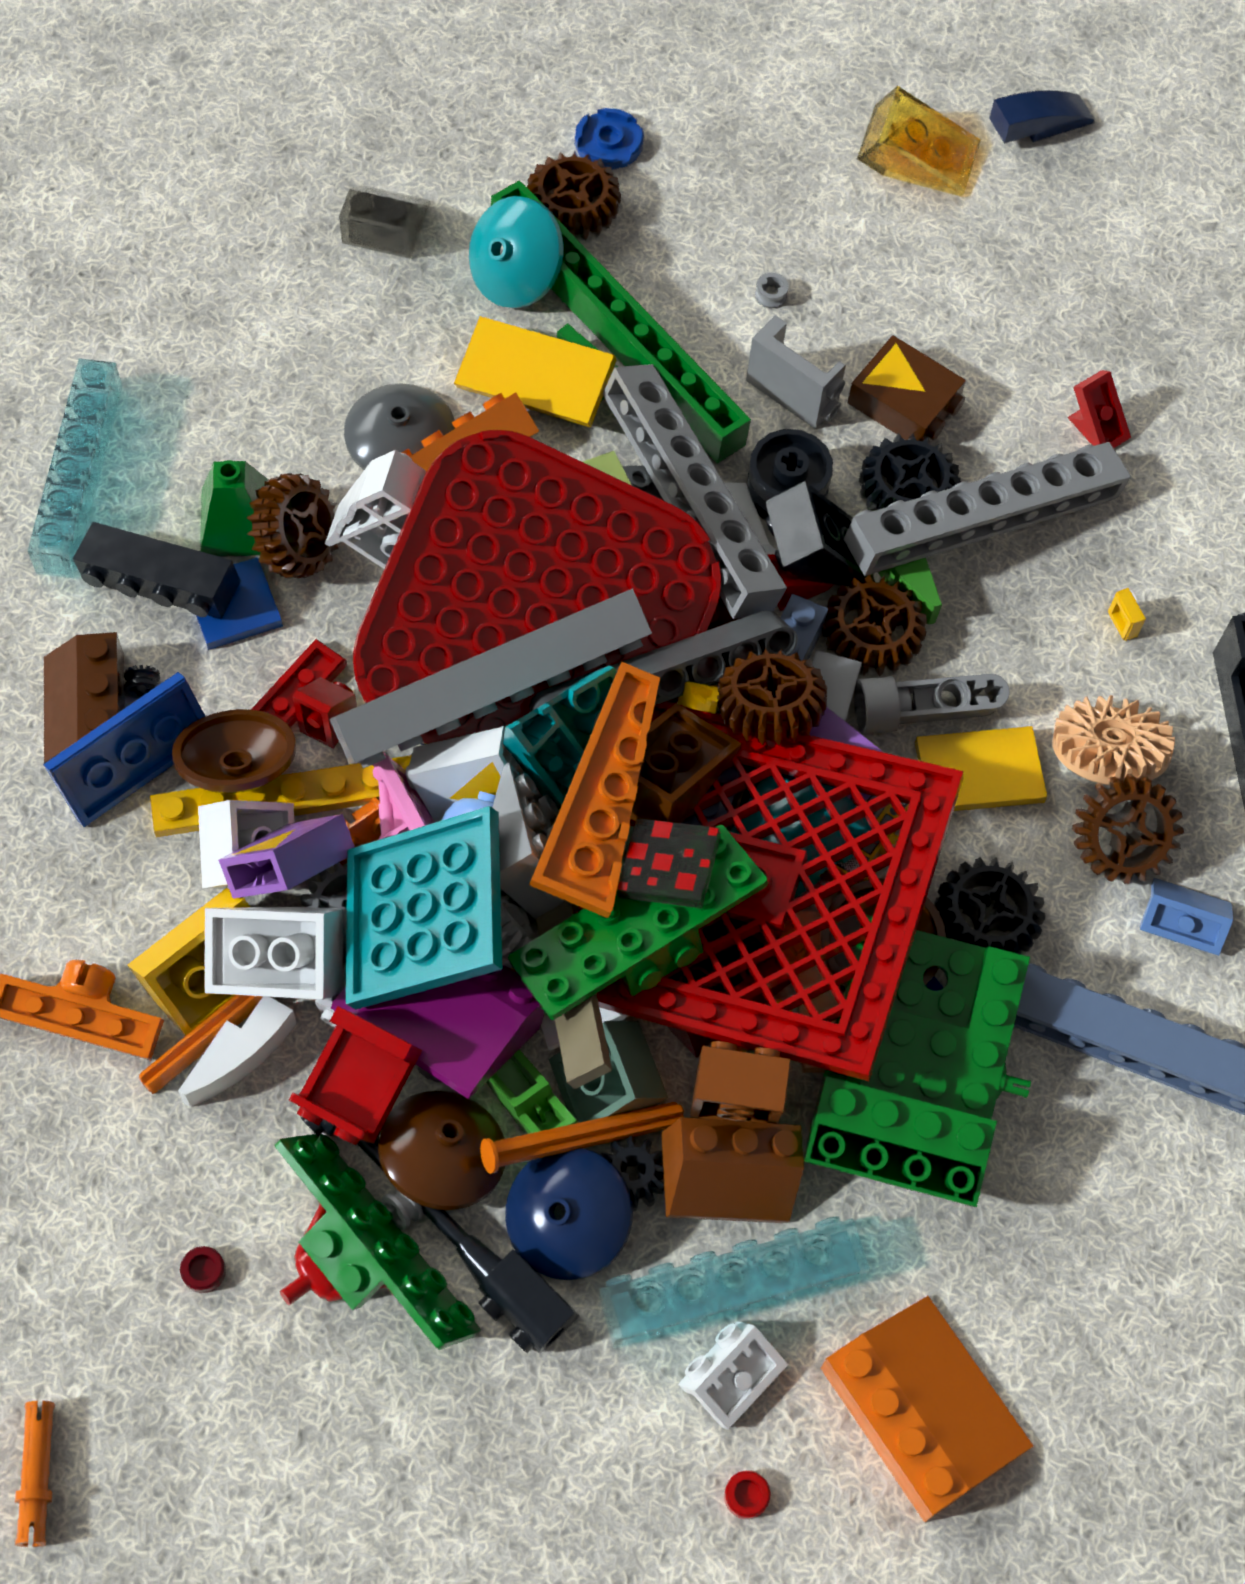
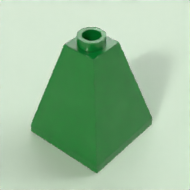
(226, 508)

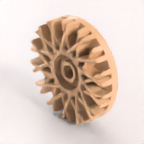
(1112, 741)

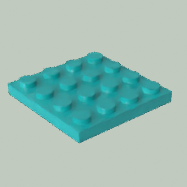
(423, 909)

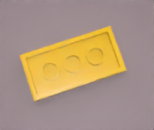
(541, 369)

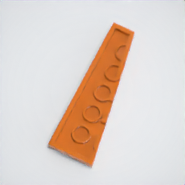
(593, 824)

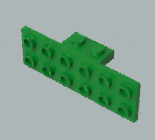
(635, 942)
(363, 1248)

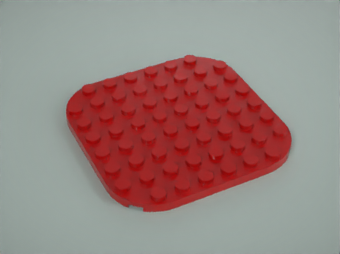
(512, 543)

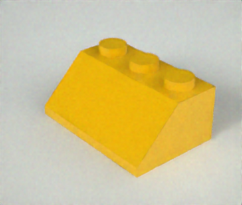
(175, 969)

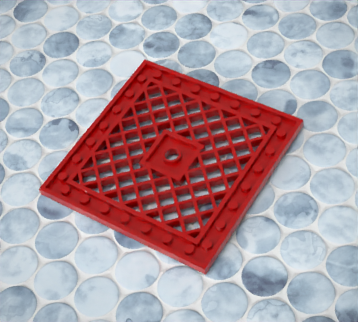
(812, 1039)

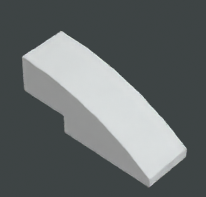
(238, 1051)

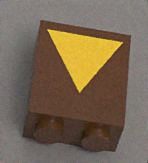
(907, 391)

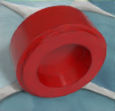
(747, 1495)

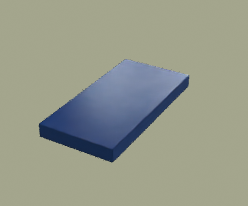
(124, 750)

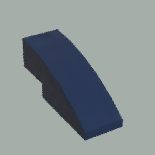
(1038, 114)

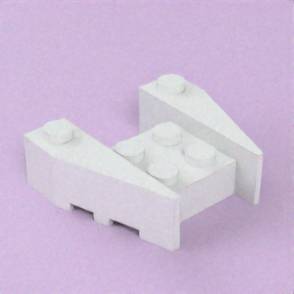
(377, 506)

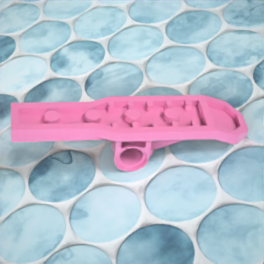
(399, 804)

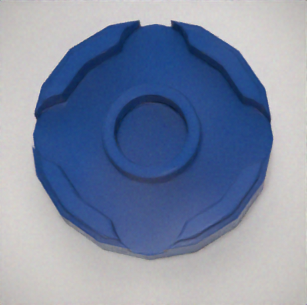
(614, 147)

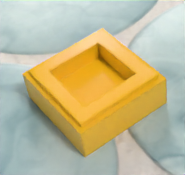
(1126, 614)

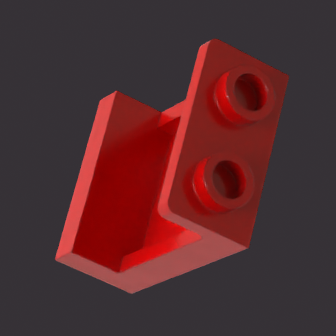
(356, 1078)

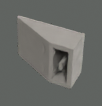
(523, 831)

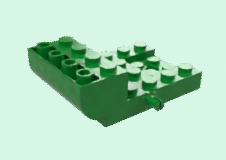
(935, 1077)

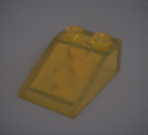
(918, 144)

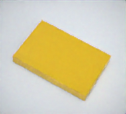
(996, 765)

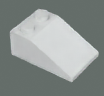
(274, 951)

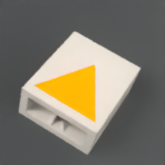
(458, 769)

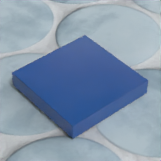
(249, 612)

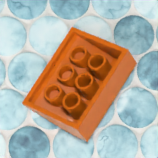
(925, 1407)

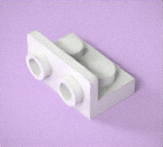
(733, 1372)

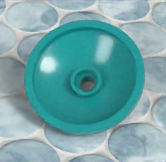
(529, 255)

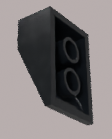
(812, 536)

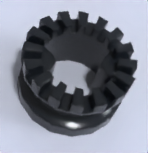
(140, 680)

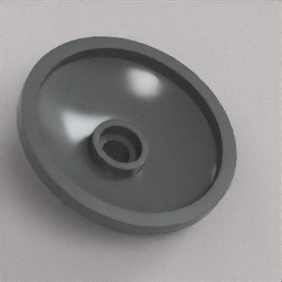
(374, 431)

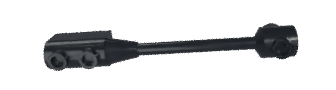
(508, 1284)

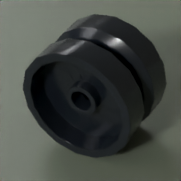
(783, 462)

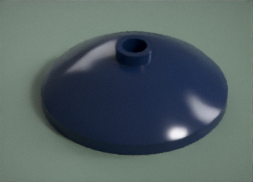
(594, 1221)

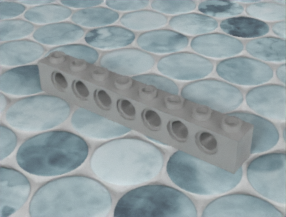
(693, 485)
(985, 507)

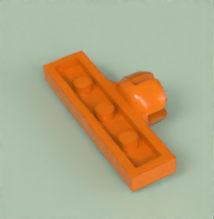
(80, 1010)

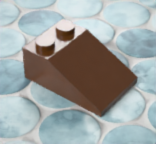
(680, 765)

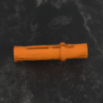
(35, 1474)

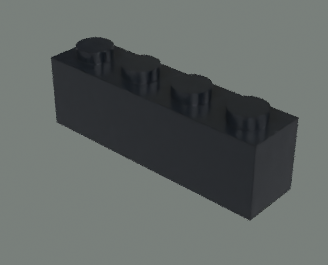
(157, 570)

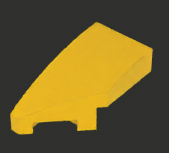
(700, 697)

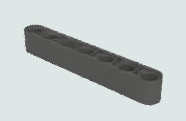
(701, 656)

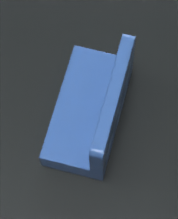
(1187, 916)

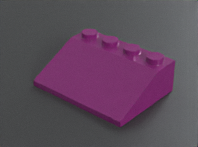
(461, 1026)

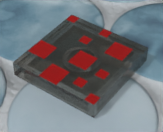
(669, 863)

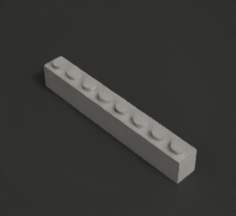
(489, 677)

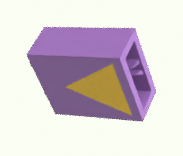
(286, 856)

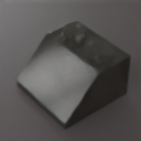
(382, 220)

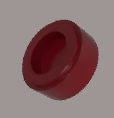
(202, 1269)

